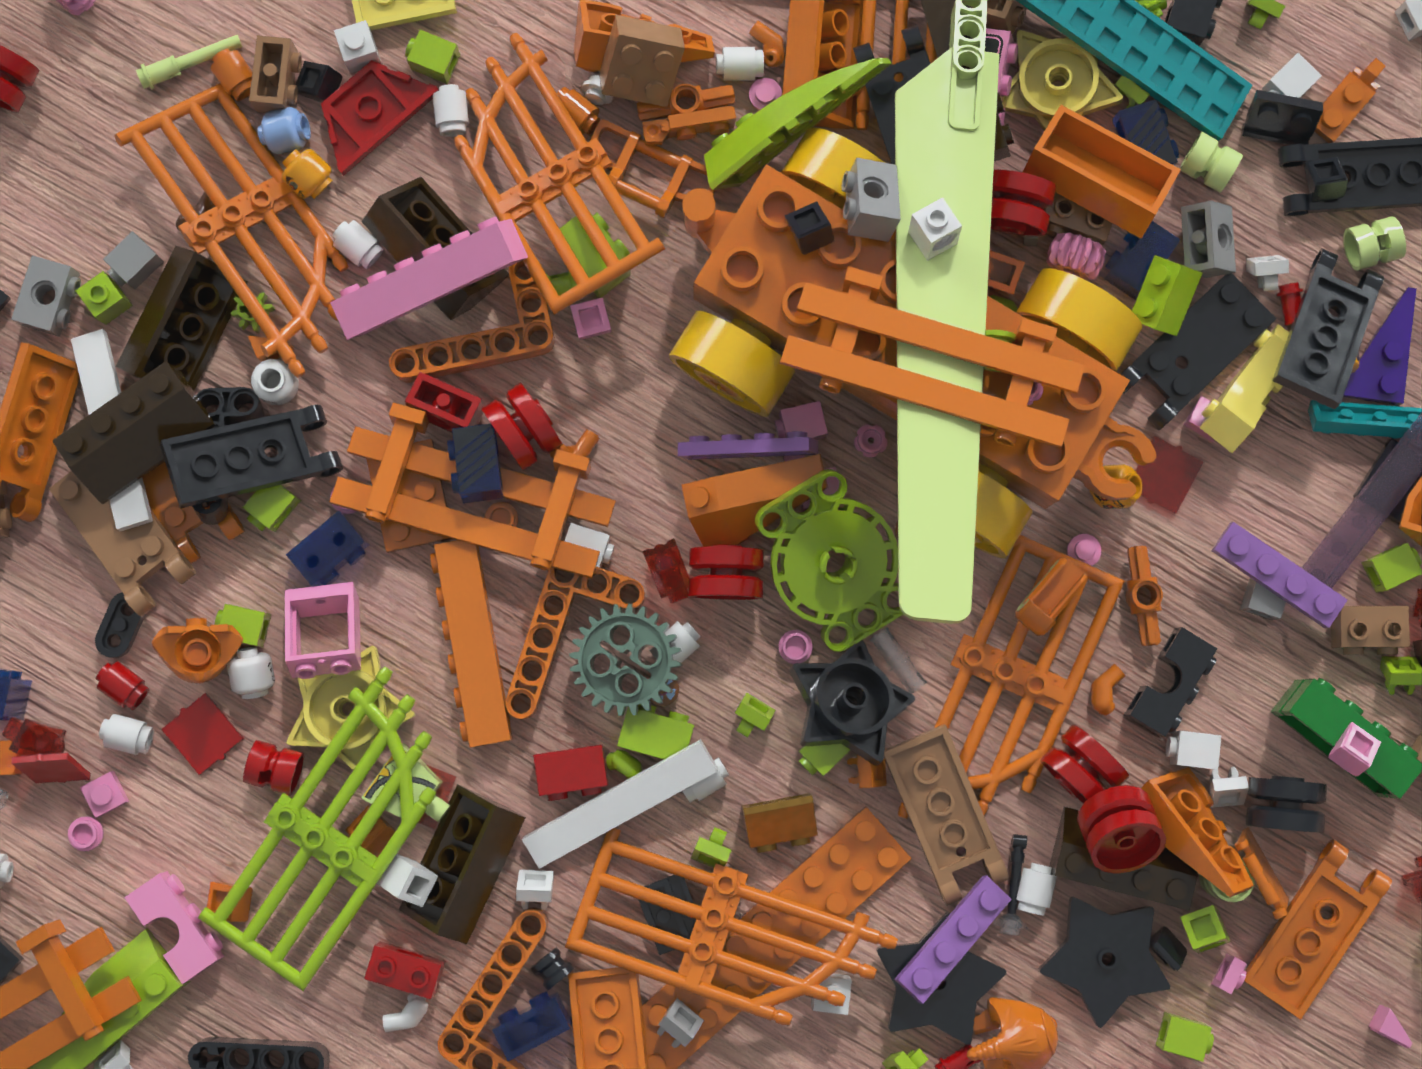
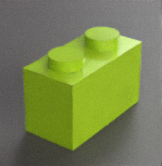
(1166, 295)
(655, 733)

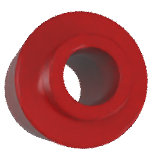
(122, 685)

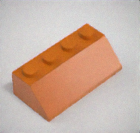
(821, 42)

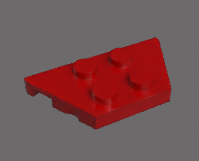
(371, 110)

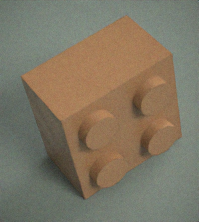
(641, 61)

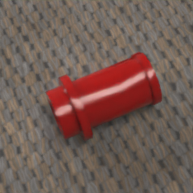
(1290, 299)
(957, 1060)

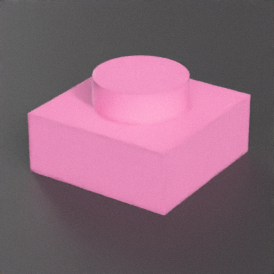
(590, 318)
(104, 794)
(1230, 974)

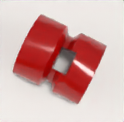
(273, 767)

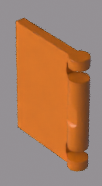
(1262, 873)

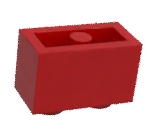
(571, 771)

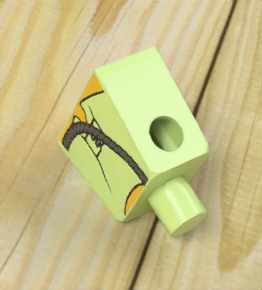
(421, 777)

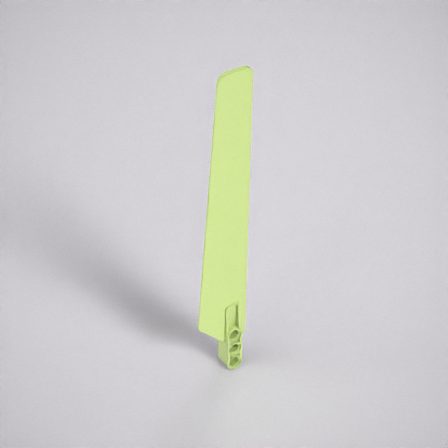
(947, 152)

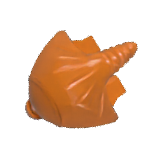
(197, 651)
(1025, 1039)

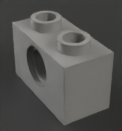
(871, 199)
(1208, 238)
(39, 279)

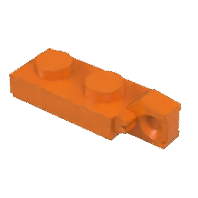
(1348, 100)
(688, 125)

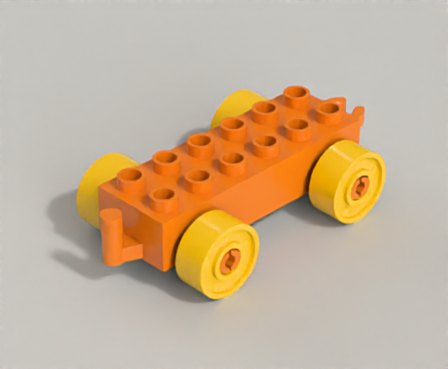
(757, 284)

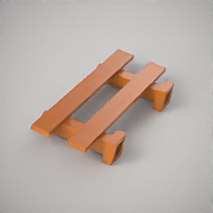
(1023, 362)
(558, 498)
(59, 971)

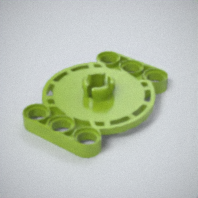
(806, 555)

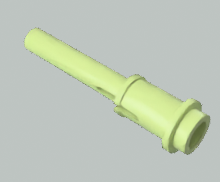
(172, 67)

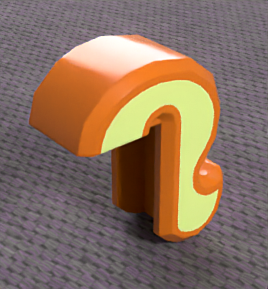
(1050, 596)

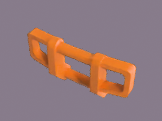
(635, 143)

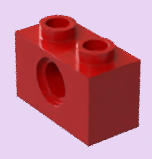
(444, 403)
(404, 970)

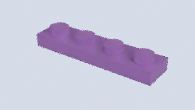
(761, 446)
(1279, 575)
(952, 939)

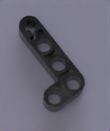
(228, 413)
(258, 1053)

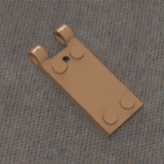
(122, 550)
(943, 809)

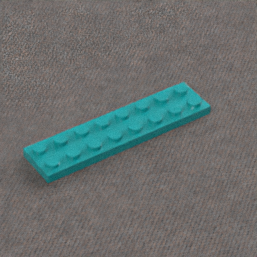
(1152, 57)

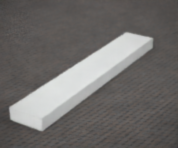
(99, 386)
(620, 804)

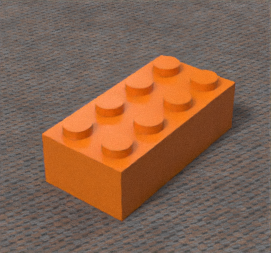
(1102, 171)

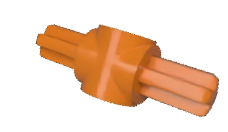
(703, 100)
(1141, 577)

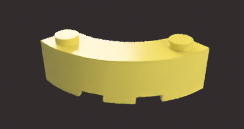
(1245, 398)

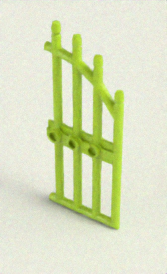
(327, 844)

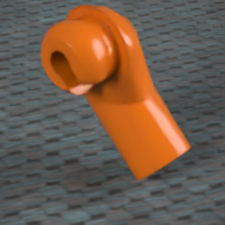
(772, 44)
(582, 447)
(1102, 690)

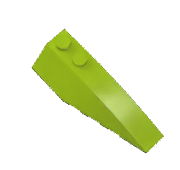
(782, 122)
(154, 982)

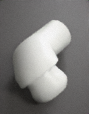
(409, 1017)

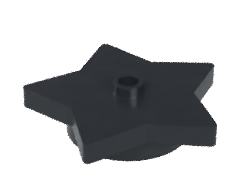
(849, 703)
(1080, 962)
(949, 1007)

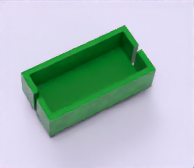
(1323, 717)

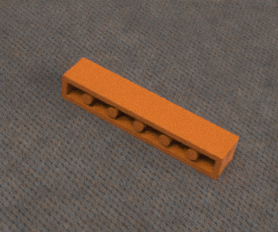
(472, 642)

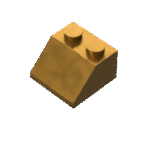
(780, 821)

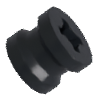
(552, 968)

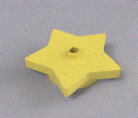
(1048, 60)
(323, 710)

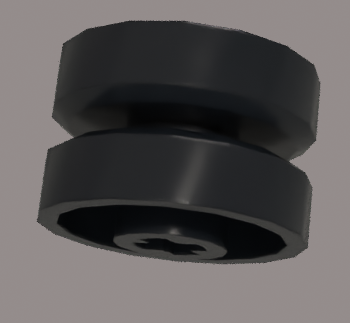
(1286, 804)

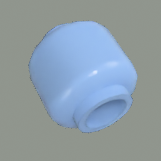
(284, 130)

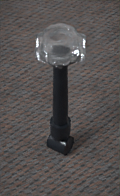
(1010, 922)

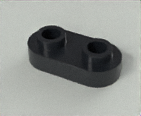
(117, 623)

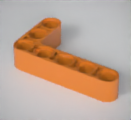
(486, 339)
(556, 625)
(489, 1000)

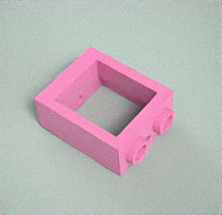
(318, 602)

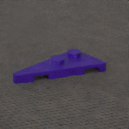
(1386, 357)

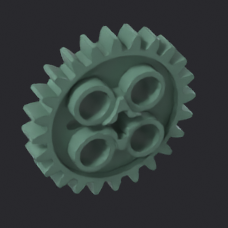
(608, 686)

